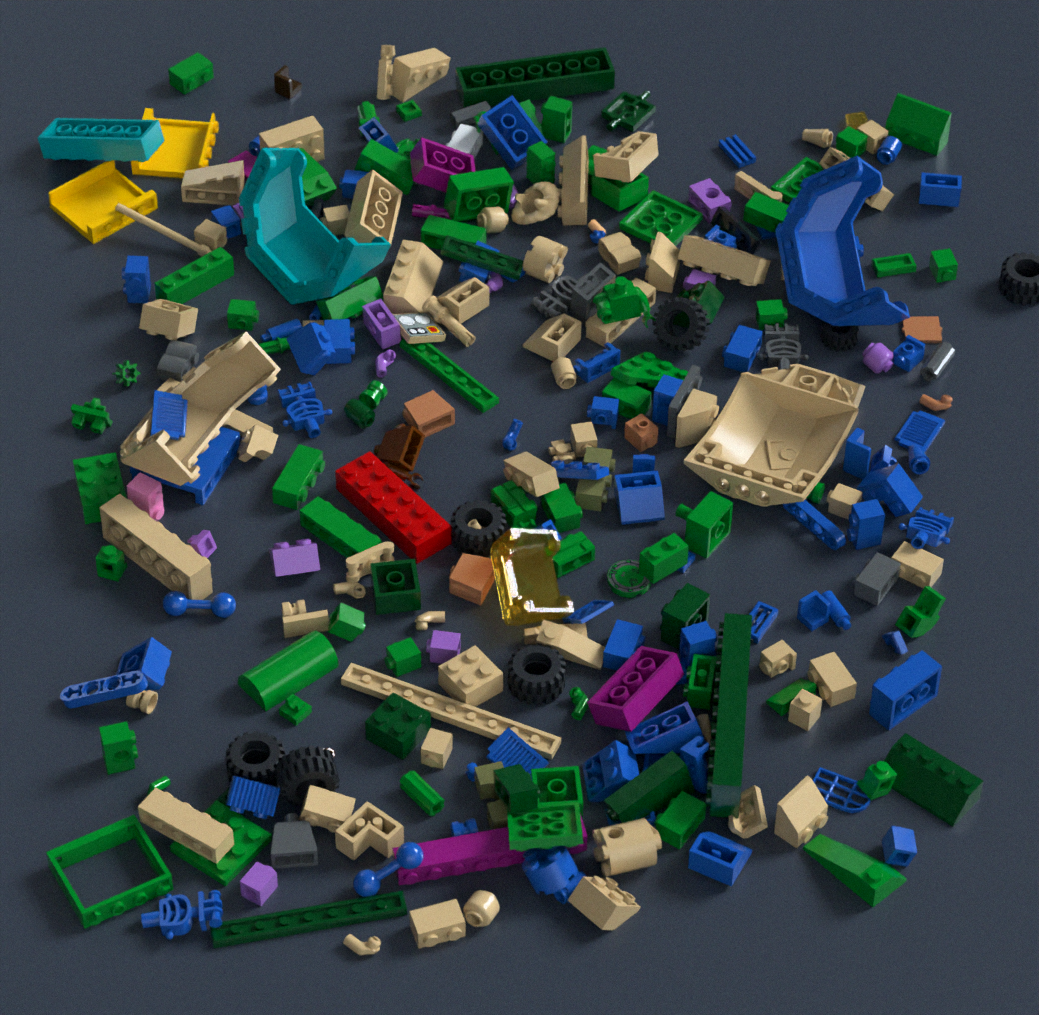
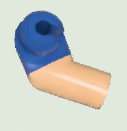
(598, 231)

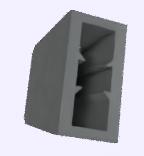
(293, 844)

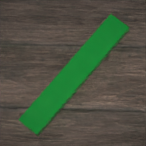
(452, 374)

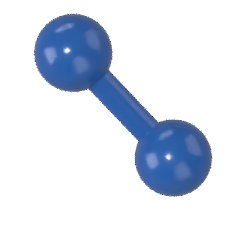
(176, 603)
(408, 856)

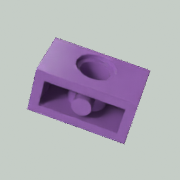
(707, 198)
(381, 324)

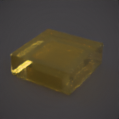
(856, 119)

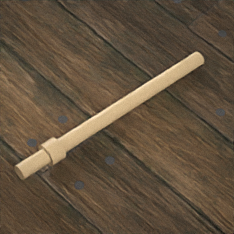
(201, 249)

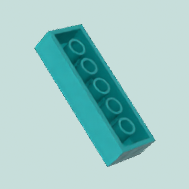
(101, 139)

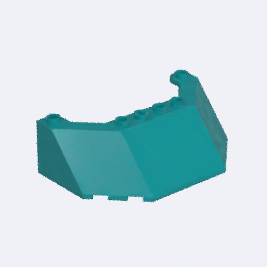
(290, 241)

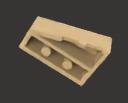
(214, 184)

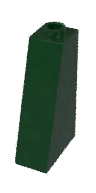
(650, 790)

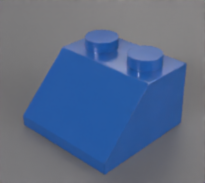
(150, 659)

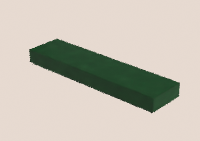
(482, 257)

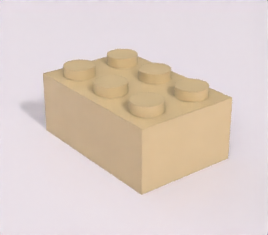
(299, 134)

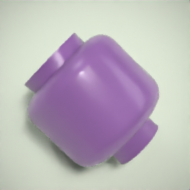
(878, 358)

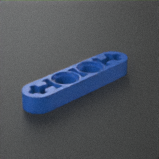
(817, 523)
(129, 684)

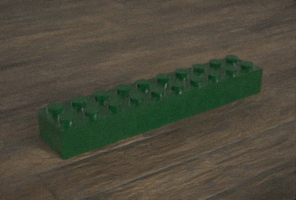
(730, 716)

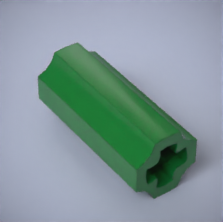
(421, 793)

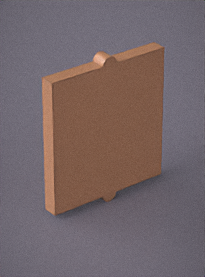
(923, 328)

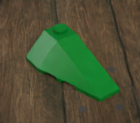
(860, 872)

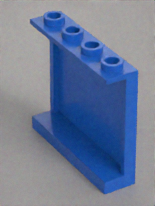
(212, 465)

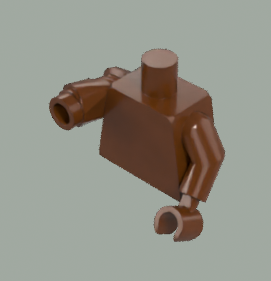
(400, 451)

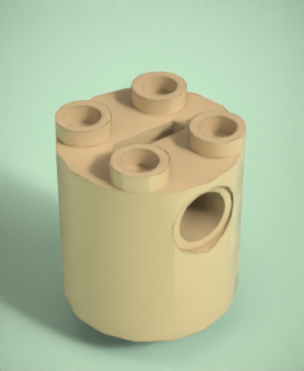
(626, 847)

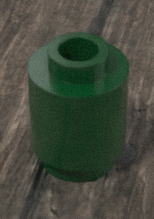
(359, 413)

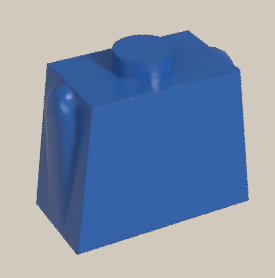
(311, 347)

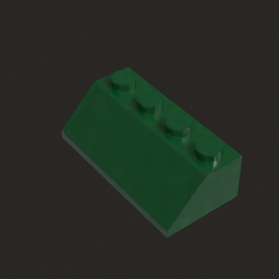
(933, 780)

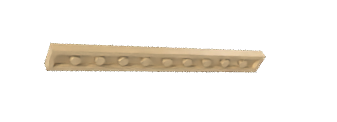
(448, 709)

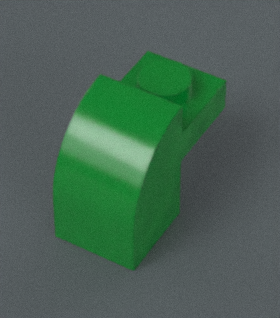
(922, 616)

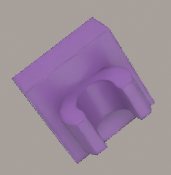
(203, 543)

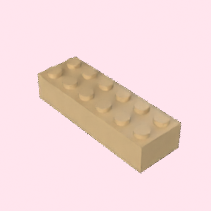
(155, 548)

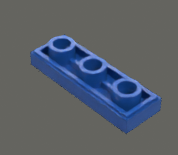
(577, 470)

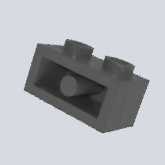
(876, 578)

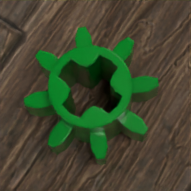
(132, 373)

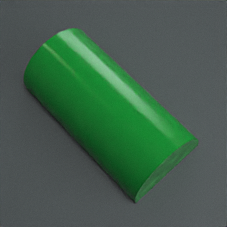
(289, 670)

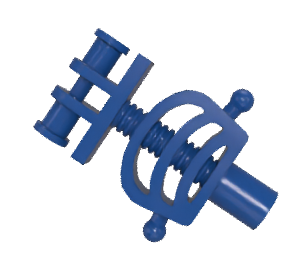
(303, 408)
(927, 528)
(181, 920)

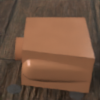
(429, 413)
(472, 578)

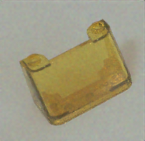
(528, 577)

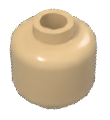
(492, 219)
(481, 908)

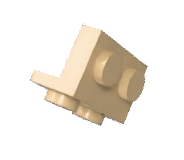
(751, 814)

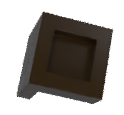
(284, 85)

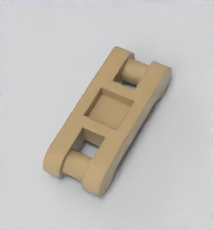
(359, 564)

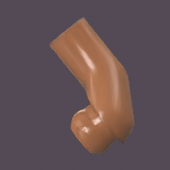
(936, 405)

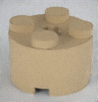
(545, 259)

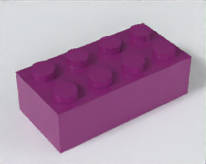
(635, 688)

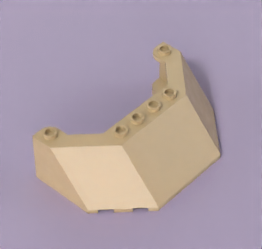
(212, 393)

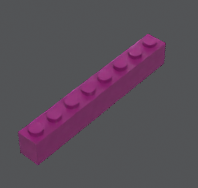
(468, 854)

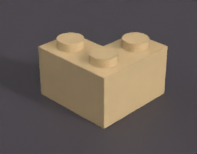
(369, 828)

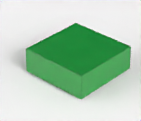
(408, 110)

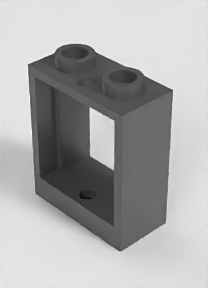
(584, 292)

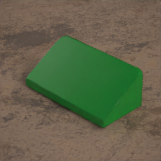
(781, 701)

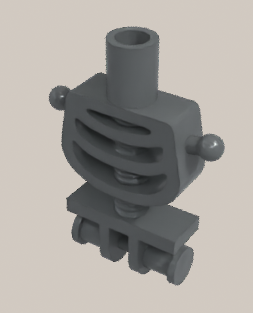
(560, 299)
(782, 346)

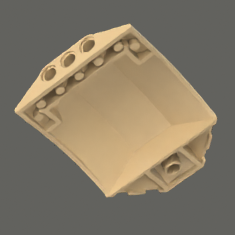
(785, 404)

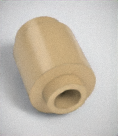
(564, 372)

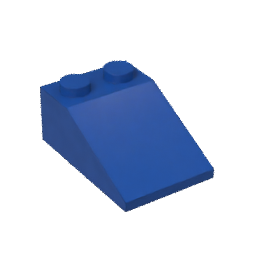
(665, 731)

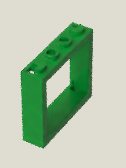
(99, 842)

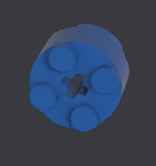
(548, 868)

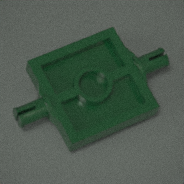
(628, 111)

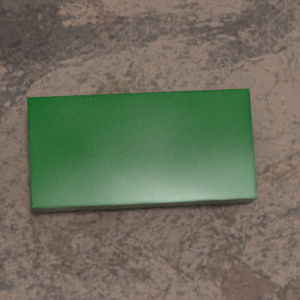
(893, 265)

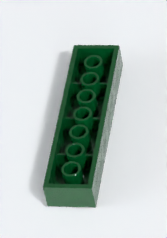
(536, 77)

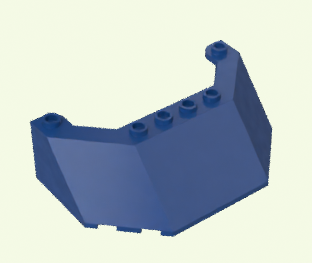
(822, 251)

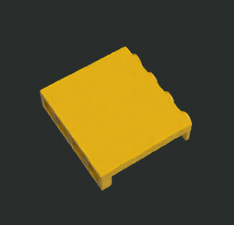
(184, 147)
(91, 201)

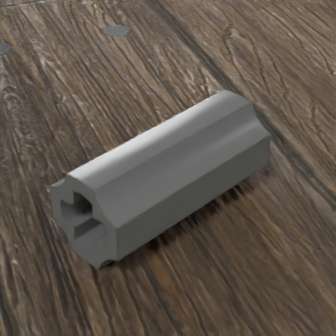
(466, 115)
(937, 361)

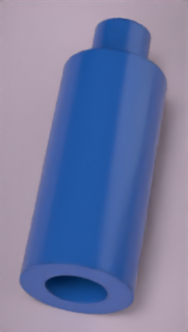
(282, 331)
(837, 611)

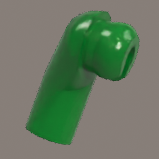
(580, 701)
(160, 783)

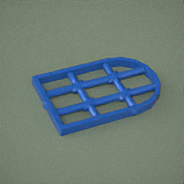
(835, 784)

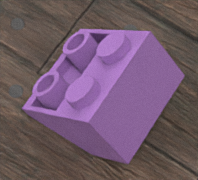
(294, 559)

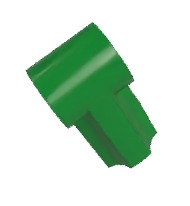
(366, 112)

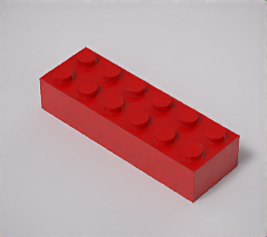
(393, 507)

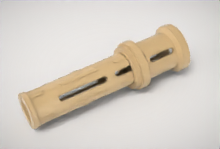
(442, 315)

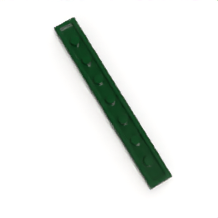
(309, 919)

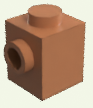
(641, 432)

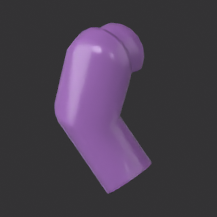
(495, 282)

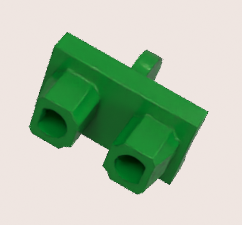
(93, 413)

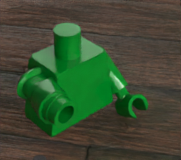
(622, 302)

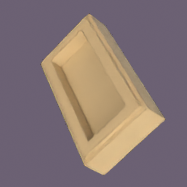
(305, 623)

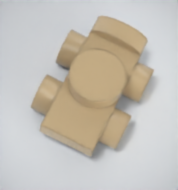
(561, 451)

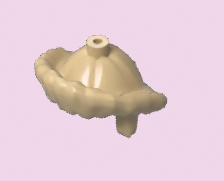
(536, 203)

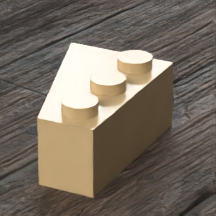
(417, 72)
(628, 158)

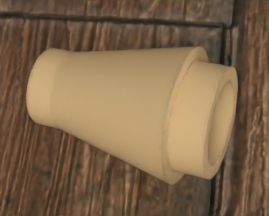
(819, 137)

